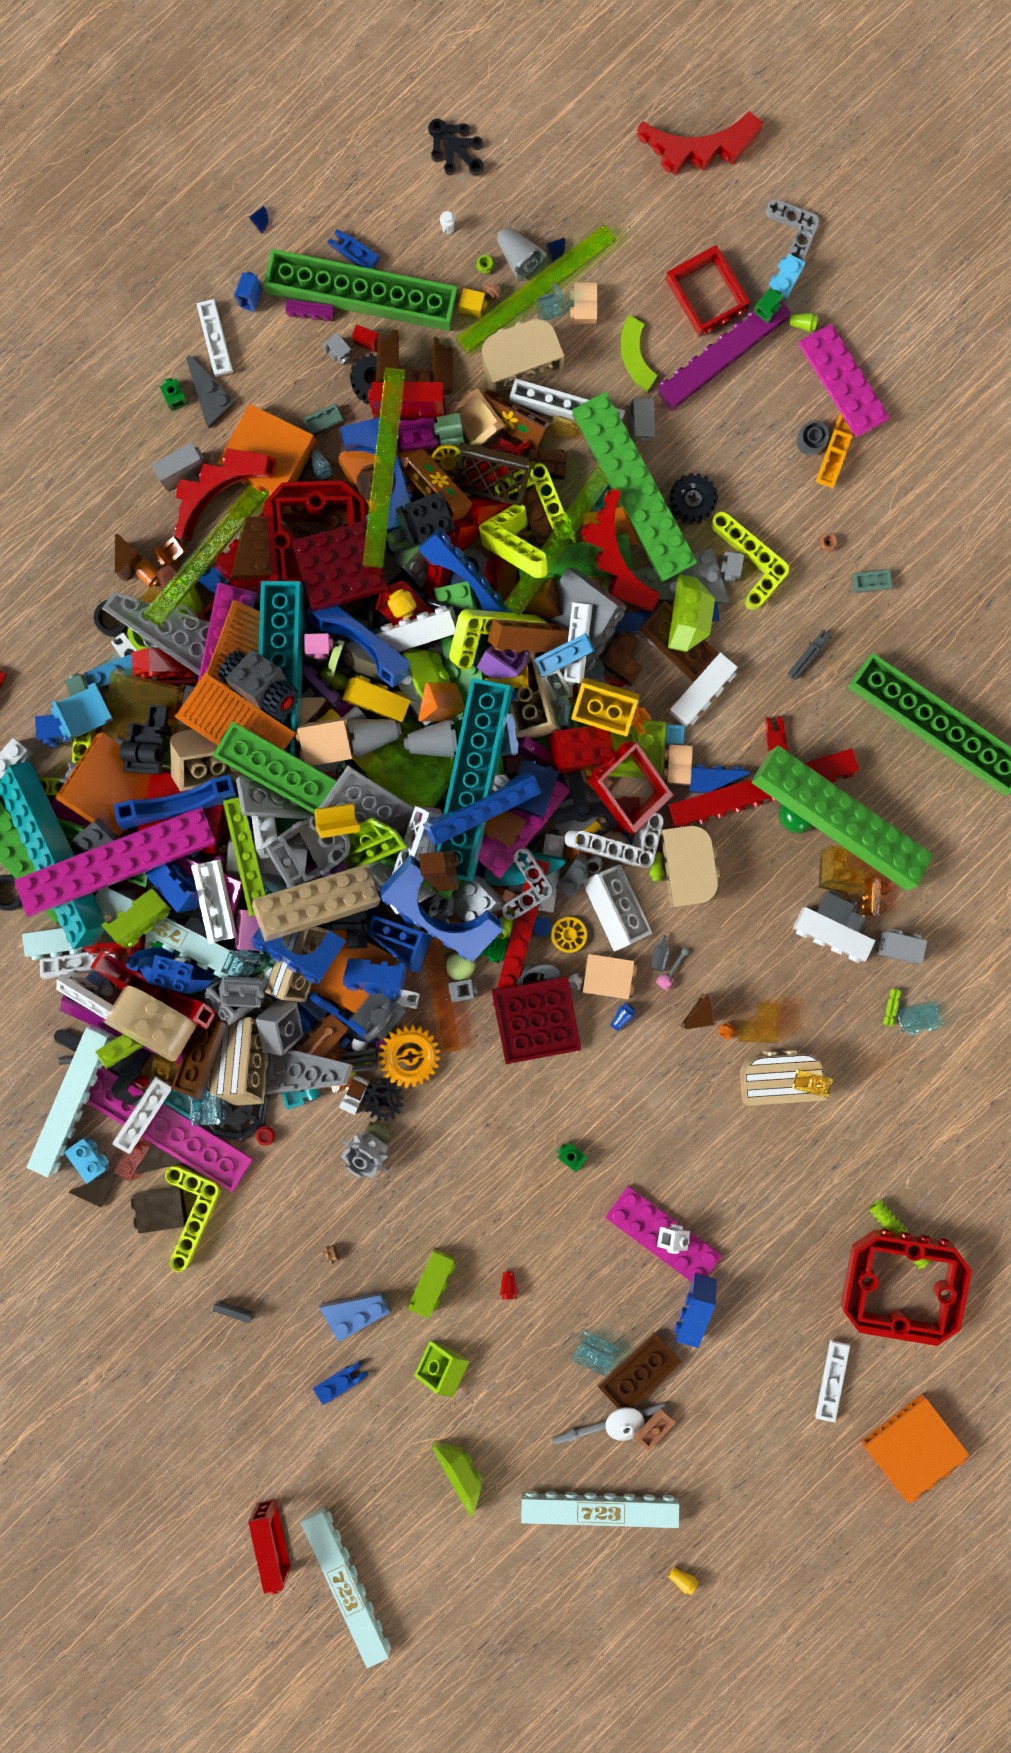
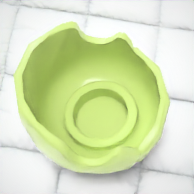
(459, 968)

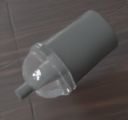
(661, 954)

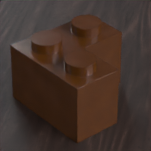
(618, 660)

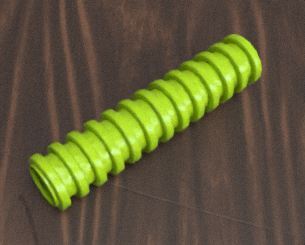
(890, 1222)

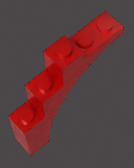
(701, 150)
(213, 479)
(465, 533)
(602, 535)
(123, 977)

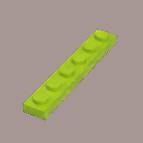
(244, 852)
(124, 1045)

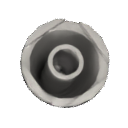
(521, 254)
(372, 734)
(433, 740)

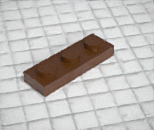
(536, 516)

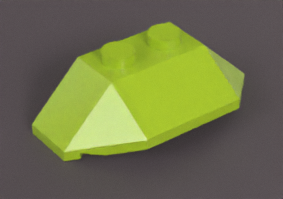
(691, 614)
(425, 667)
(372, 843)
(460, 1473)

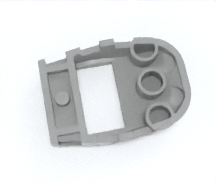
(325, 851)

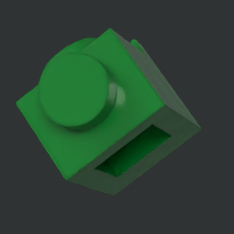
(769, 304)
(177, 398)
(578, 1160)

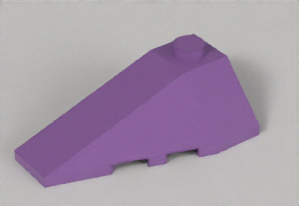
(502, 663)

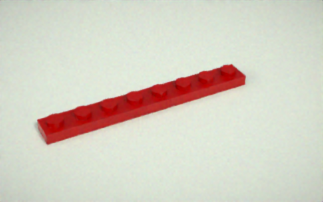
(521, 933)

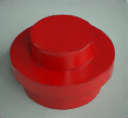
(265, 1135)

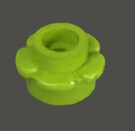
(480, 264)

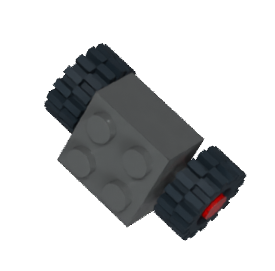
(259, 682)

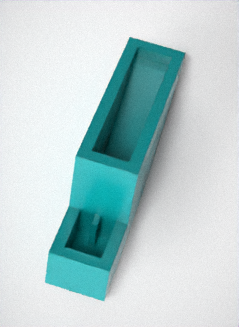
(514, 876)

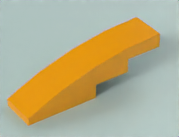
(835, 453)

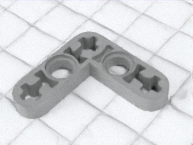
(803, 229)
(533, 891)

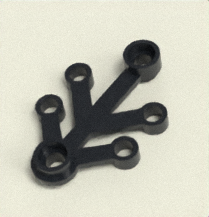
(454, 145)

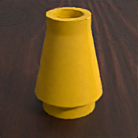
(683, 1580)

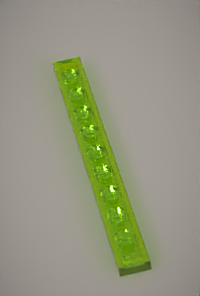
(535, 289)
(384, 467)
(559, 539)
(203, 556)

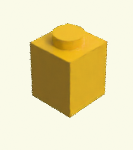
(472, 303)

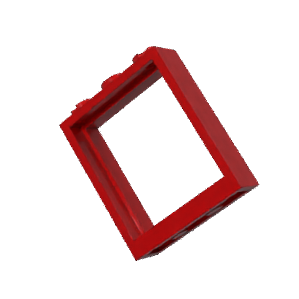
(710, 255)
(650, 806)
(114, 948)
(269, 1546)

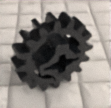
(390, 1106)

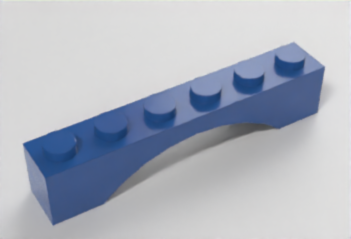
(442, 552)
(389, 663)
(145, 811)
(458, 821)

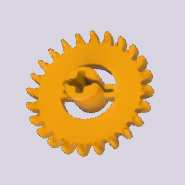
(391, 1060)

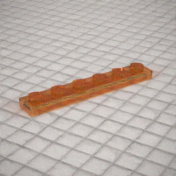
(441, 997)

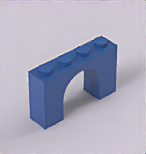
(311, 965)

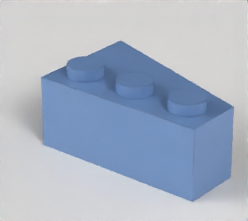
(355, 1313)

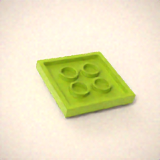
(652, 745)

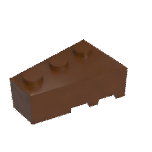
(252, 551)
(440, 870)

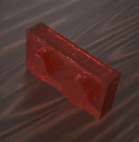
(130, 1162)

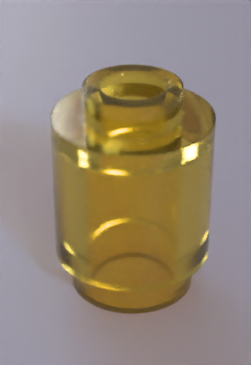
(564, 427)

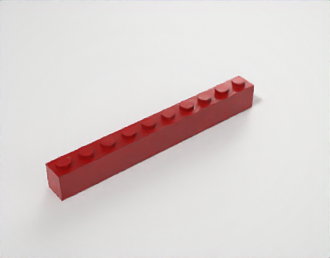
(746, 793)

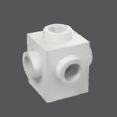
(673, 1238)

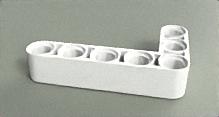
(617, 852)

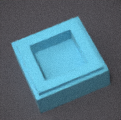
(675, 734)

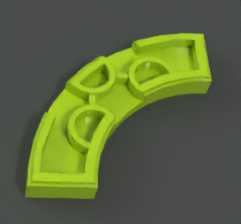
(632, 357)

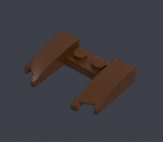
(440, 367)

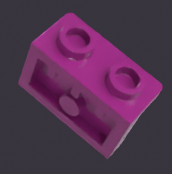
(416, 435)

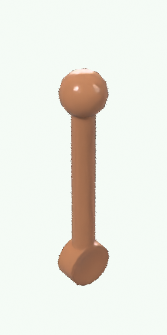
(328, 1031)

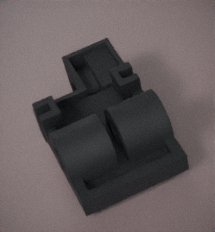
(420, 521)
(146, 743)
(355, 929)

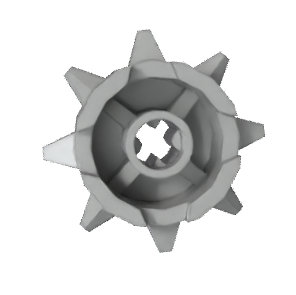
(365, 1155)

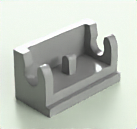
(641, 419)
(241, 992)

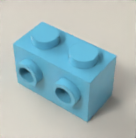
(788, 275)
(87, 1159)

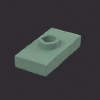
(323, 419)
(872, 581)

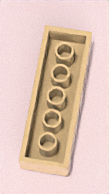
(315, 902)

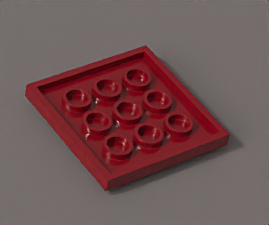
(334, 567)
(536, 1019)

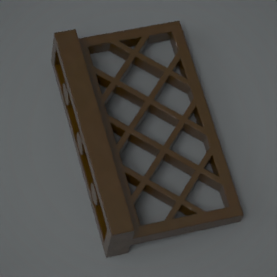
(495, 457)

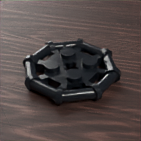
(237, 1118)

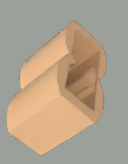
(585, 302)
(678, 765)

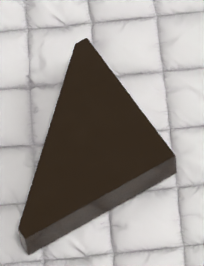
(156, 1159)
(95, 1191)

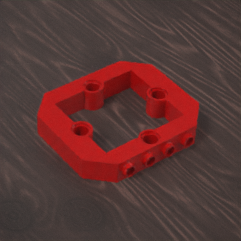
(300, 495)
(951, 1305)

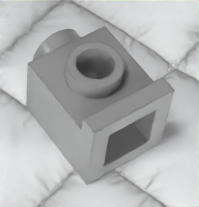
(338, 349)
(732, 566)
(455, 993)

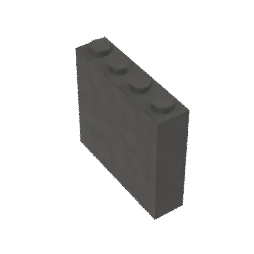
(606, 609)

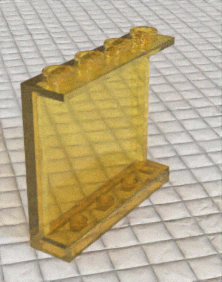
(130, 701)

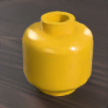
(401, 604)

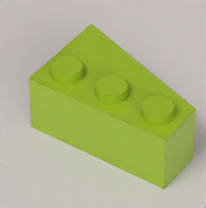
(137, 919)
(432, 1283)

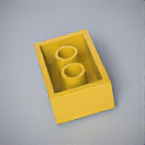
(376, 698)
(605, 706)

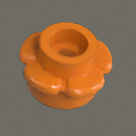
(726, 1031)

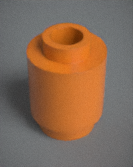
(147, 573)

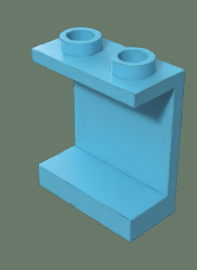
(81, 712)

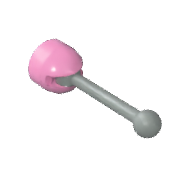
(665, 980)

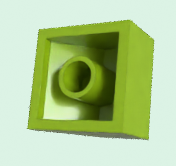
(441, 1369)

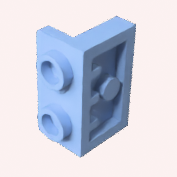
(509, 743)

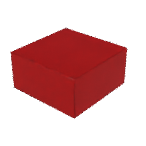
(365, 338)

